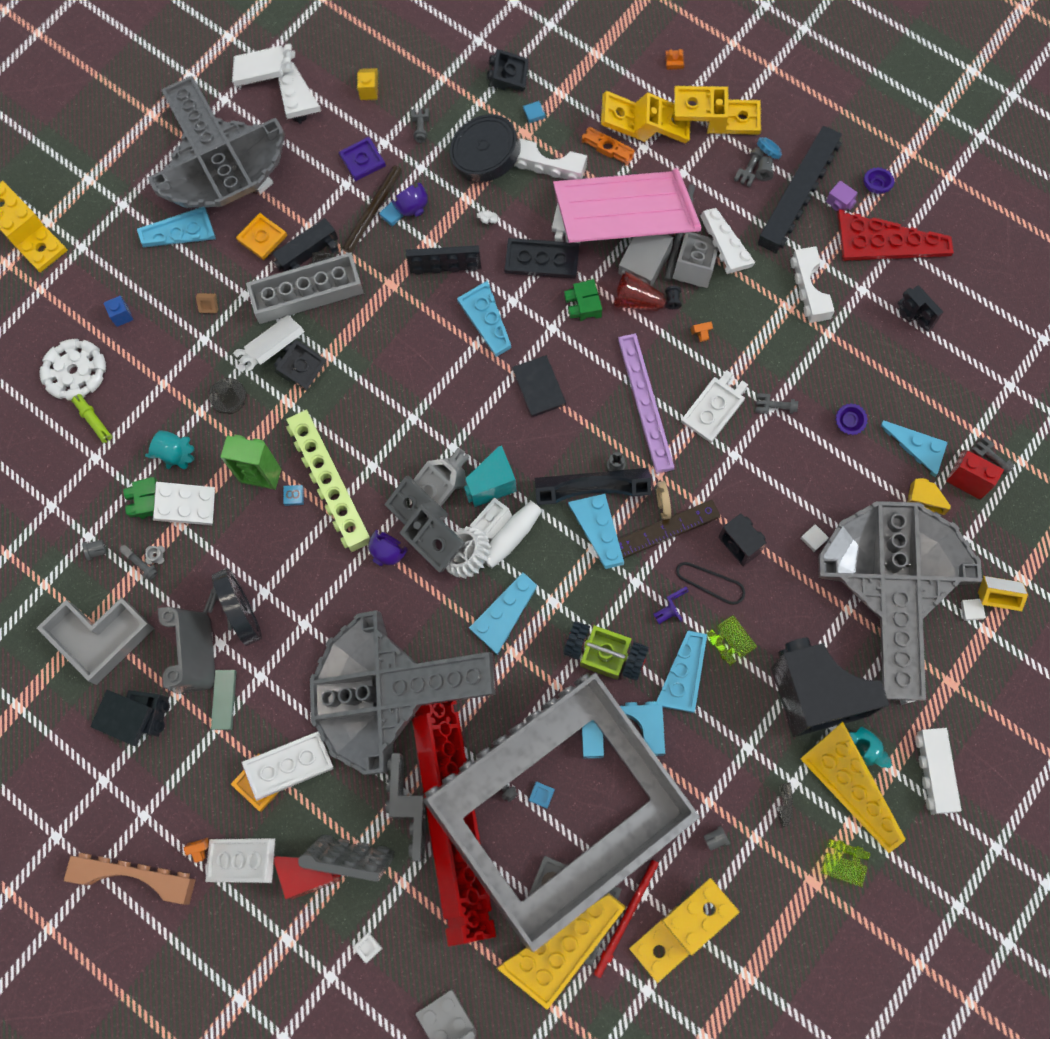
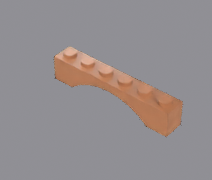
(170, 887)

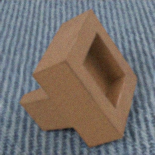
(207, 303)

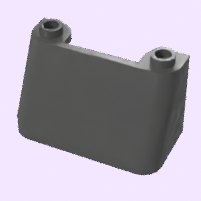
(194, 651)

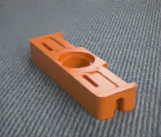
(618, 151)

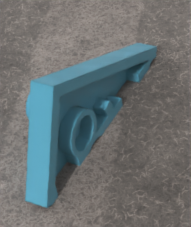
(923, 447)

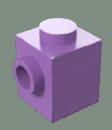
(842, 197)

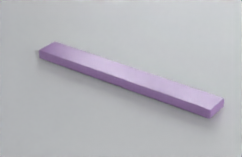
(646, 404)

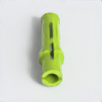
(87, 412)

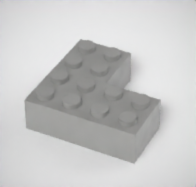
(97, 646)

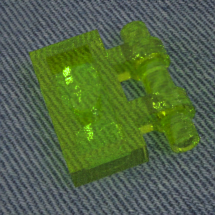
(735, 636)
(844, 869)

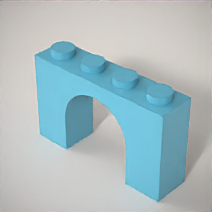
(647, 716)

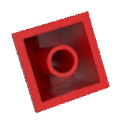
(974, 474)
(301, 881)

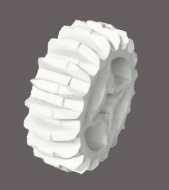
(471, 555)

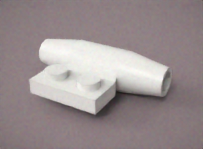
(504, 529)

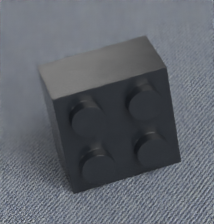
(742, 539)

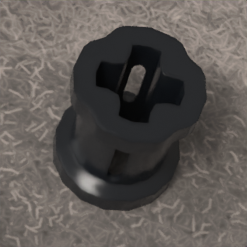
(677, 303)

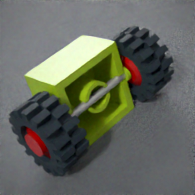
(605, 651)

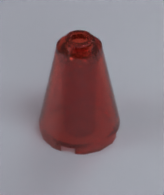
(637, 294)

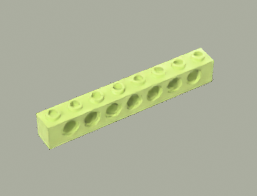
(300, 423)

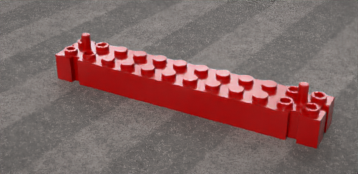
(461, 893)

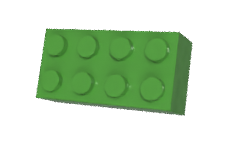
(251, 461)

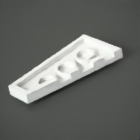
(296, 95)

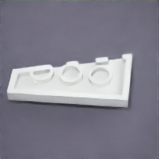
(730, 247)

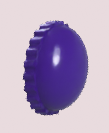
(878, 180)
(851, 419)

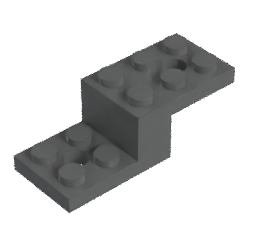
(424, 524)
(406, 807)

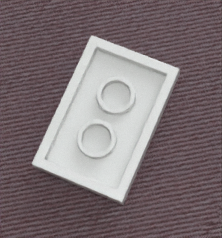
(183, 503)

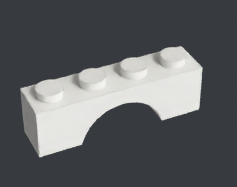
(569, 167)
(817, 304)

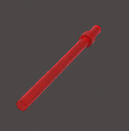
(607, 955)

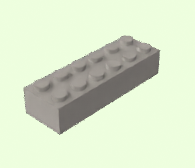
(304, 288)

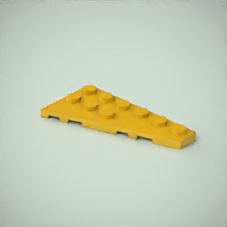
(845, 774)
(553, 965)

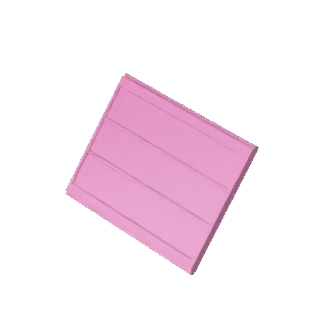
(625, 206)

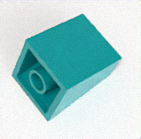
(490, 479)

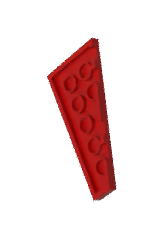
(883, 239)

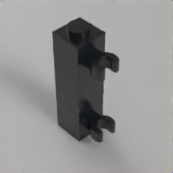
(302, 247)

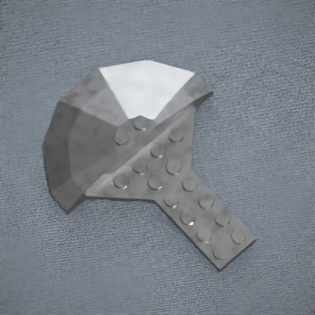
(215, 157)
(900, 567)
(372, 690)

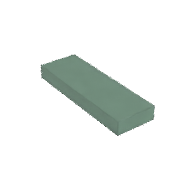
(223, 700)

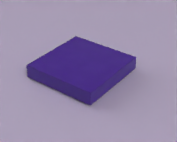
(362, 158)

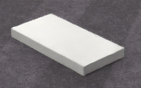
(287, 765)
(240, 860)

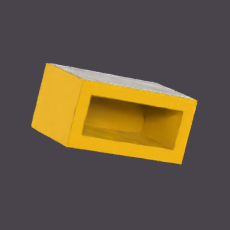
(1002, 593)

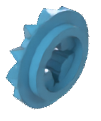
(769, 147)

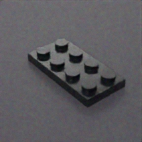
(542, 258)
(443, 259)

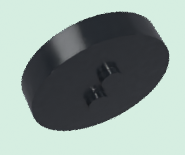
(485, 148)
(236, 606)

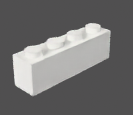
(938, 771)

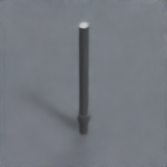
(676, 245)

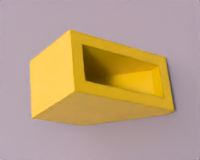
(368, 84)
(929, 495)

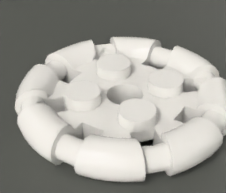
(72, 359)

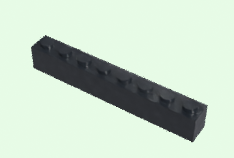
(799, 190)

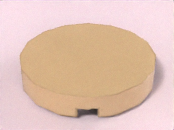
(663, 500)

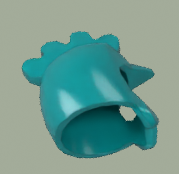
(171, 449)
(870, 748)

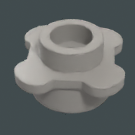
(150, 551)

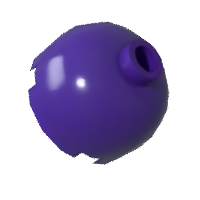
(411, 201)
(385, 549)

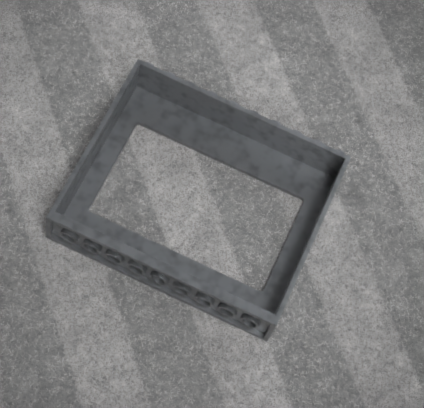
(606, 861)

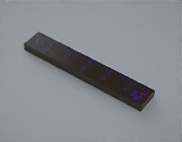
(668, 528)

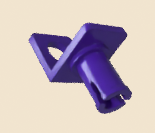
(670, 610)

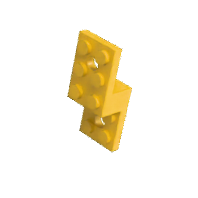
(717, 110)
(643, 118)
(27, 231)
(684, 930)

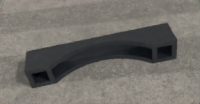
(627, 482)

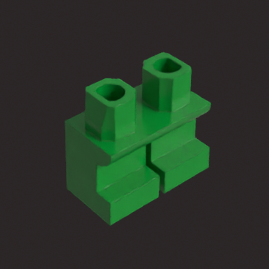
(586, 299)
(144, 496)

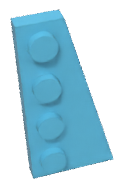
(178, 229)
(483, 313)
(597, 523)
(499, 619)
(683, 680)

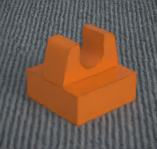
(674, 59)
(702, 330)
(197, 849)

